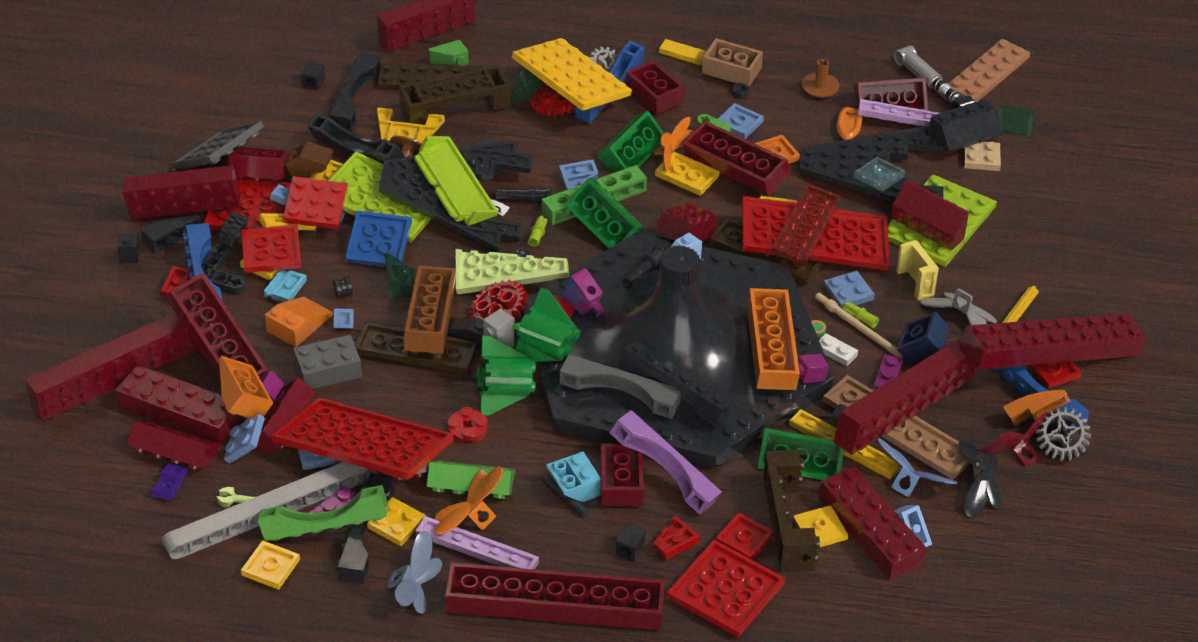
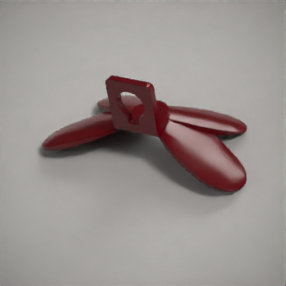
(1017, 442)

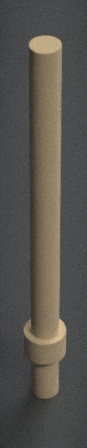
(832, 306)

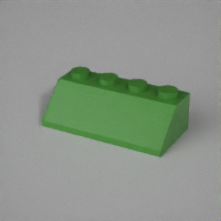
(459, 477)

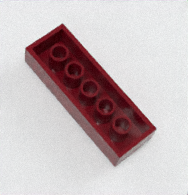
(421, 21)
(737, 158)
(181, 192)
(212, 324)
(176, 404)
(873, 523)

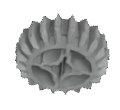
(1070, 430)

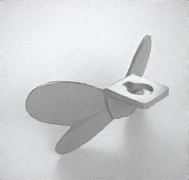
(974, 314)

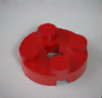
(471, 417)

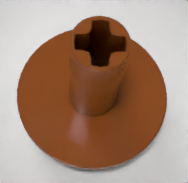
(820, 83)
(407, 145)

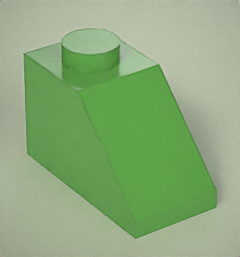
(449, 54)

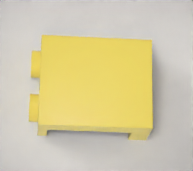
(920, 266)

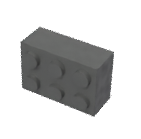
(328, 362)

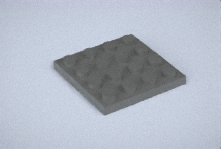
(218, 145)

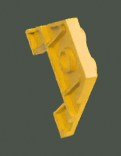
(415, 131)

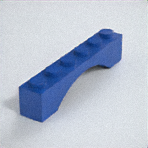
(629, 58)
(199, 244)
(1026, 385)

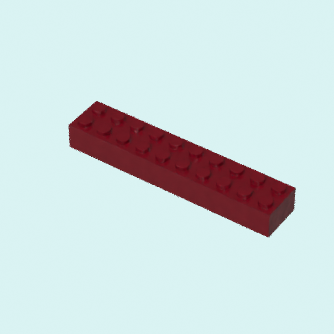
(1052, 341)
(108, 366)
(903, 397)
(555, 596)

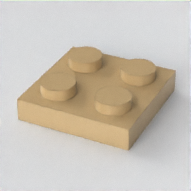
(983, 156)

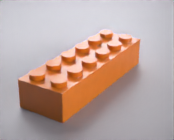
(772, 339)

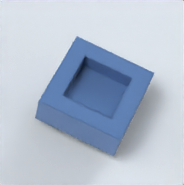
(343, 318)

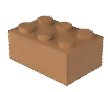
(732, 62)

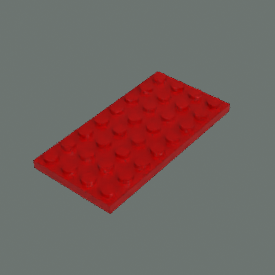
(847, 240)
(363, 438)

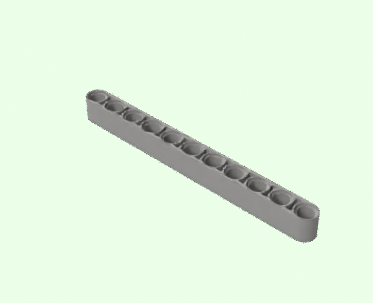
(245, 515)

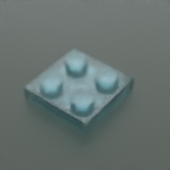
(879, 174)

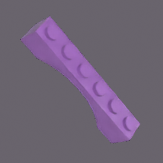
(637, 435)

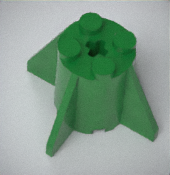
(546, 331)
(502, 376)

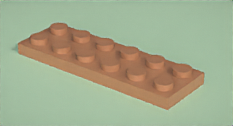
(989, 70)

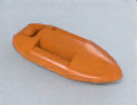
(848, 125)

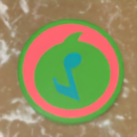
(820, 328)

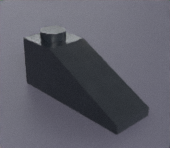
(166, 232)
(466, 329)

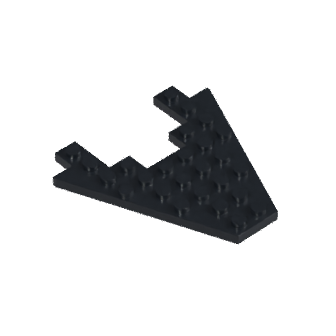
(838, 160)
(408, 185)

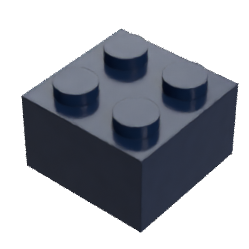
(922, 338)

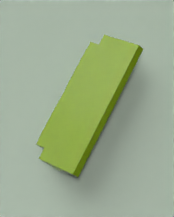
(454, 181)

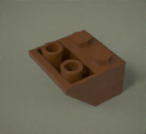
(308, 159)

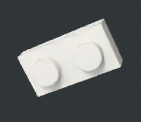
(838, 350)

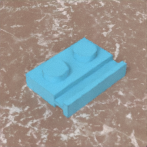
(285, 285)

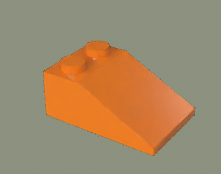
(296, 320)
(242, 389)

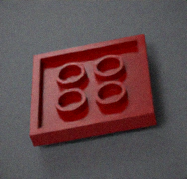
(315, 202)
(271, 248)

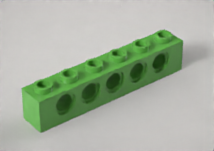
(619, 184)

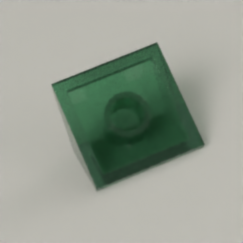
(525, 86)
(1016, 120)
(399, 277)

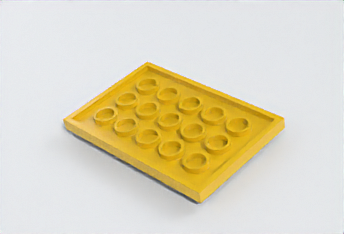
(571, 74)

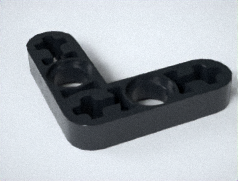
(232, 283)

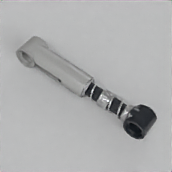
(908, 57)

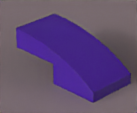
(170, 481)

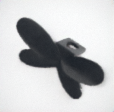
(984, 486)

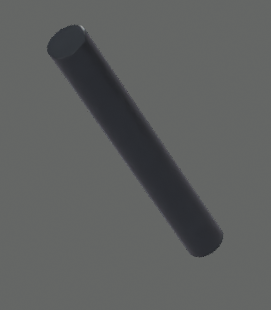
(570, 501)

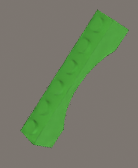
(282, 522)

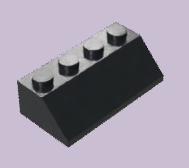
(965, 125)

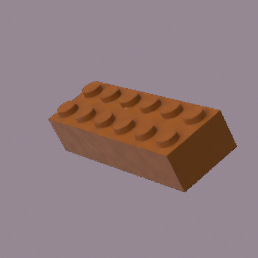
(430, 310)

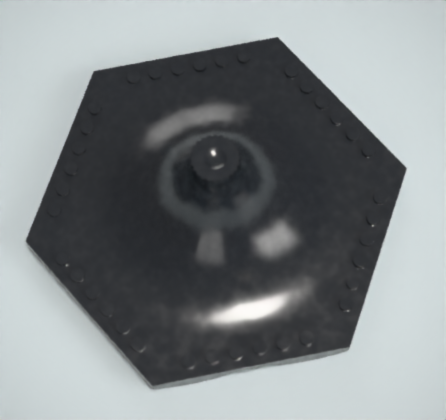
(693, 318)

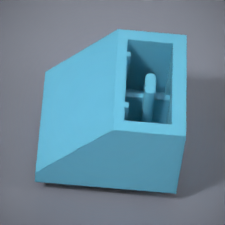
(576, 477)

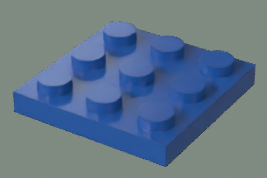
(375, 235)

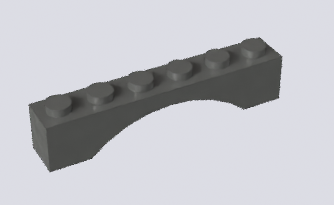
(582, 374)

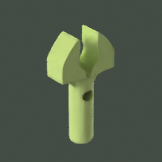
(229, 497)

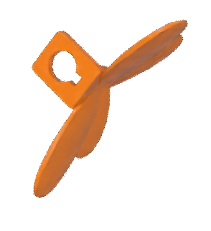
(673, 141)
(480, 487)

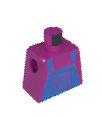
(583, 293)

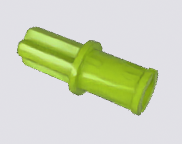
(537, 231)
(861, 314)

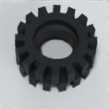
(231, 231)

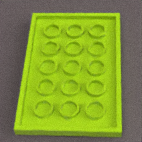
(363, 192)
(977, 205)

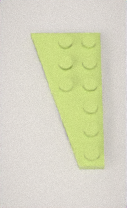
(478, 270)

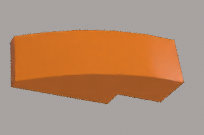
(1035, 405)

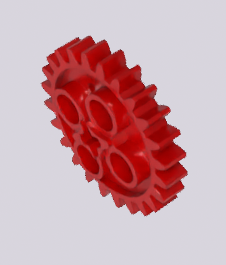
(550, 102)
(507, 296)

